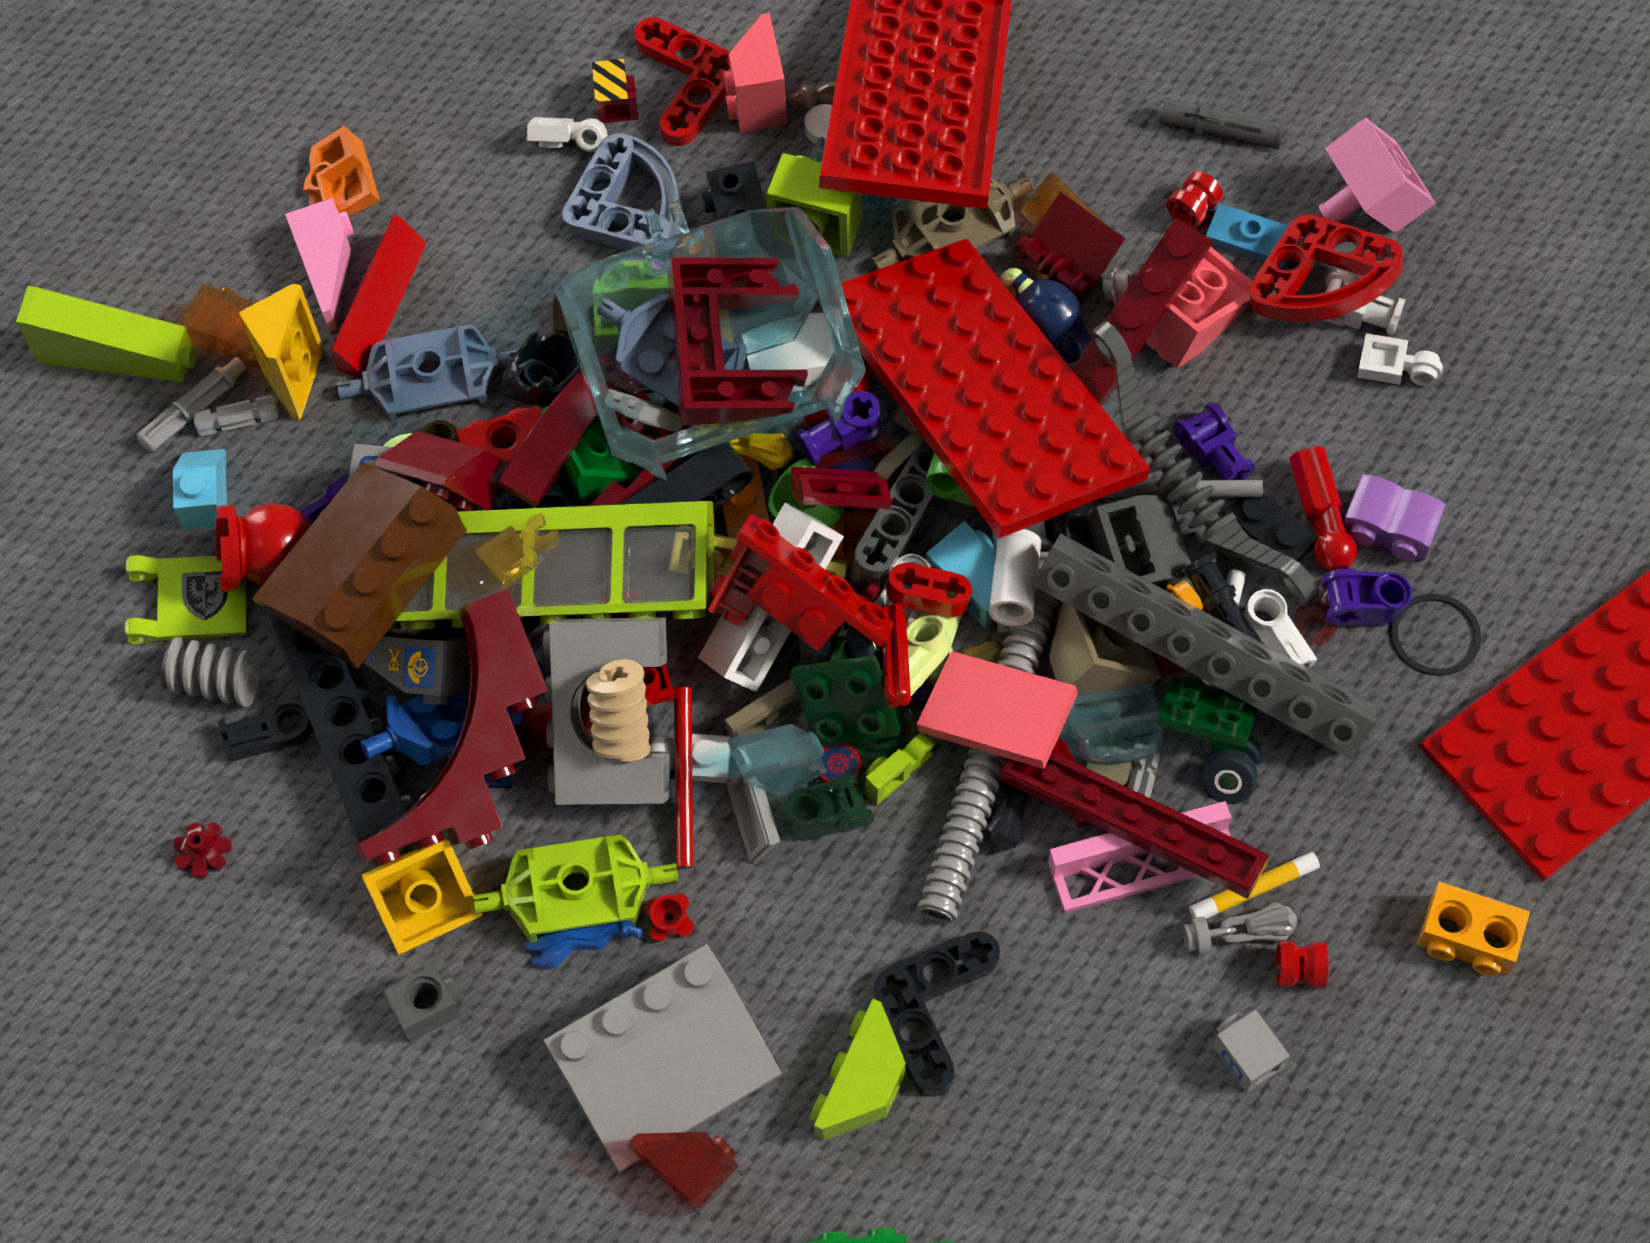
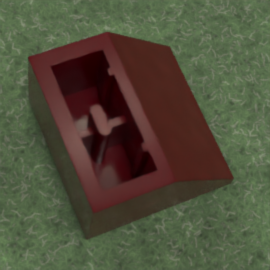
(447, 469)

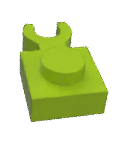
(889, 773)

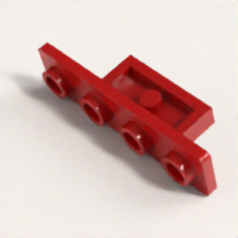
(806, 594)

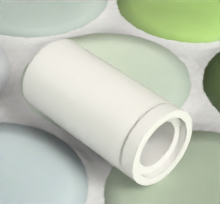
(1014, 572)

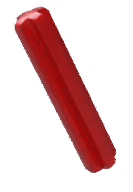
(896, 659)

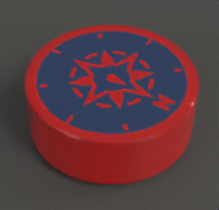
(840, 761)

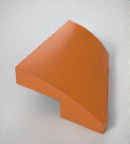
(339, 167)

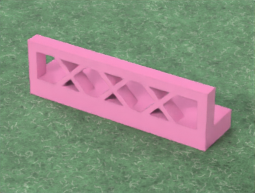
(1111, 849)

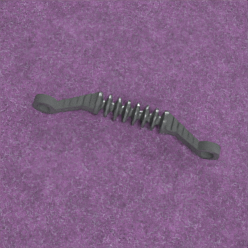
(1220, 532)

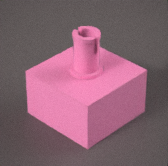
(1377, 179)

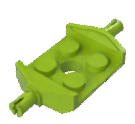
(544, 905)

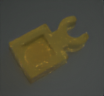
(513, 554)

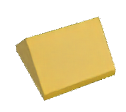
(421, 895)

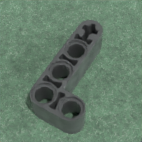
(901, 520)

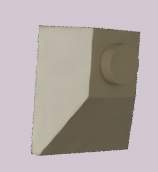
(1097, 656)

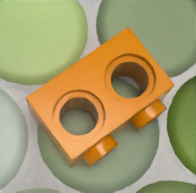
(1474, 917)

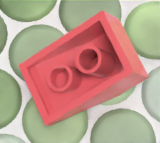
(1202, 310)

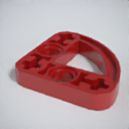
(1321, 247)

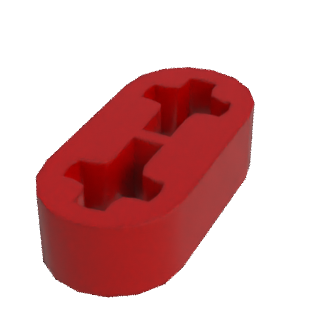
(929, 590)

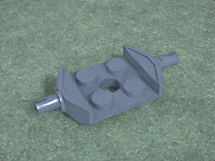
(649, 342)
(398, 386)

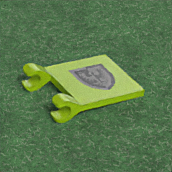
(187, 600)

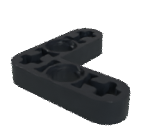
(920, 990)

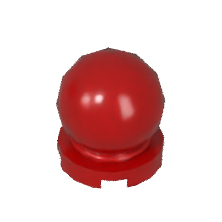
(255, 542)

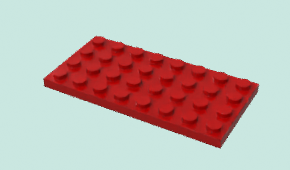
(918, 100)
(987, 389)
(1561, 740)

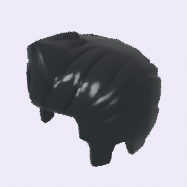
(540, 369)

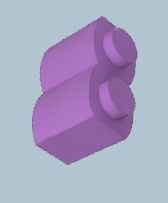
(1393, 518)

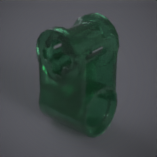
(837, 808)

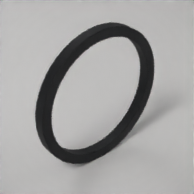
(1434, 671)

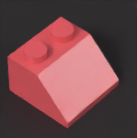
(756, 80)

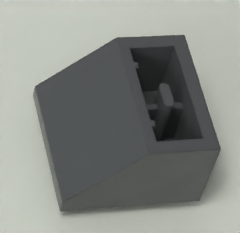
(1141, 537)

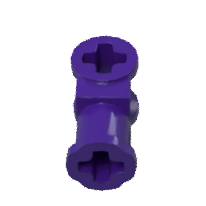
(847, 431)
(1213, 441)

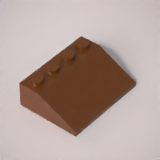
(362, 562)

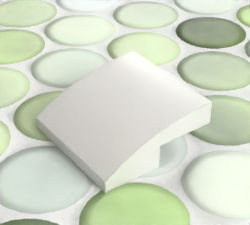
(809, 351)

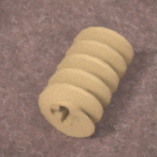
(619, 711)

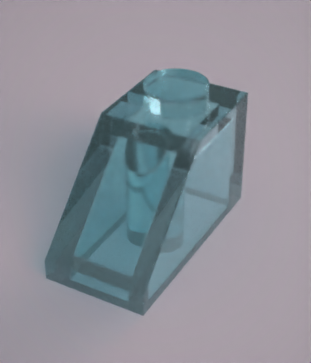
(778, 758)

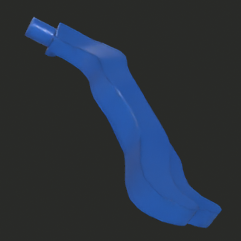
(559, 944)

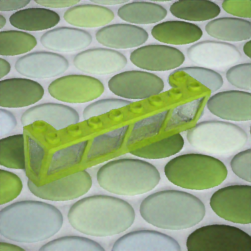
(604, 564)

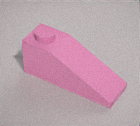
(325, 253)

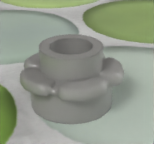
(1116, 284)

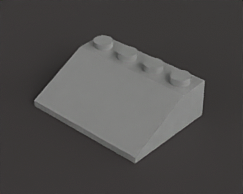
(663, 1055)

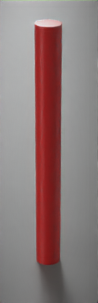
(683, 778)

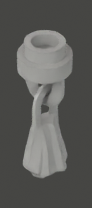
(1269, 924)

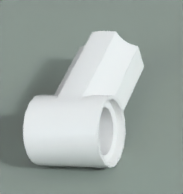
(1281, 632)

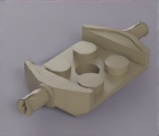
(921, 228)

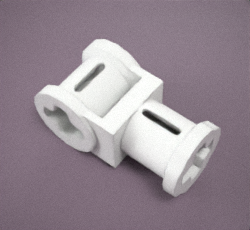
(1379, 312)

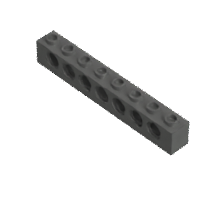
(1206, 646)

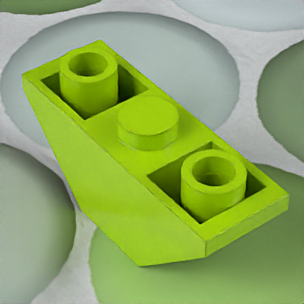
(864, 1077)

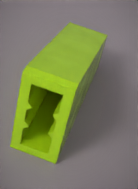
(103, 338)

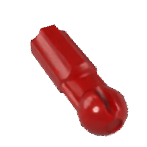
(1323, 508)

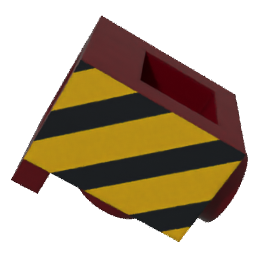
(614, 92)

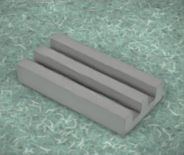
(645, 411)

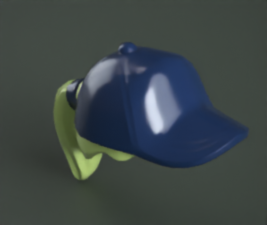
(1052, 310)

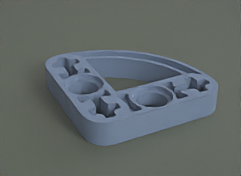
(602, 203)

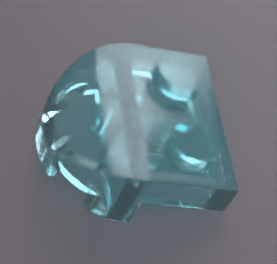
(1116, 725)

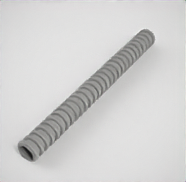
(980, 779)

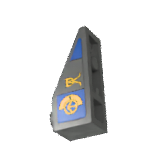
(423, 667)

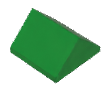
(594, 467)

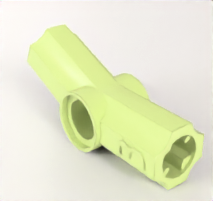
(929, 645)

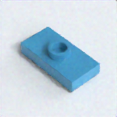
(1245, 233)

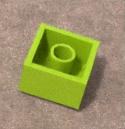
(832, 212)

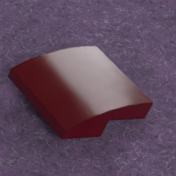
(839, 488)

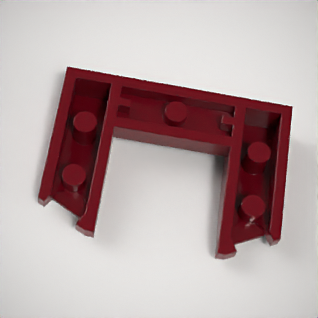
(704, 388)

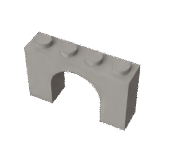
(577, 652)

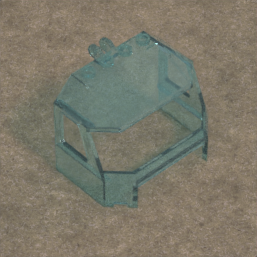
(641, 275)

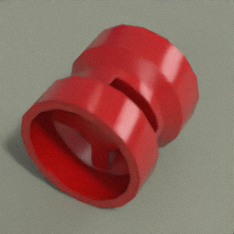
(1198, 195)
(1312, 964)

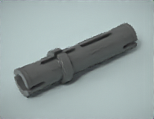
(1173, 112)

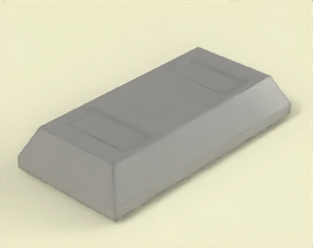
(753, 817)

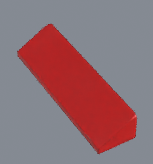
(378, 296)

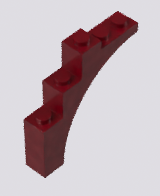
(459, 800)

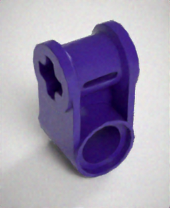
(1358, 597)

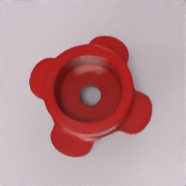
(669, 904)

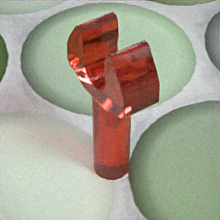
(1316, 614)

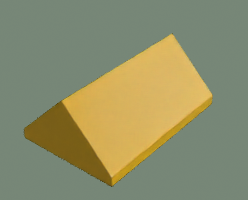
(285, 345)

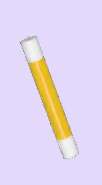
(1266, 882)

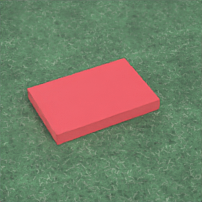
(997, 709)

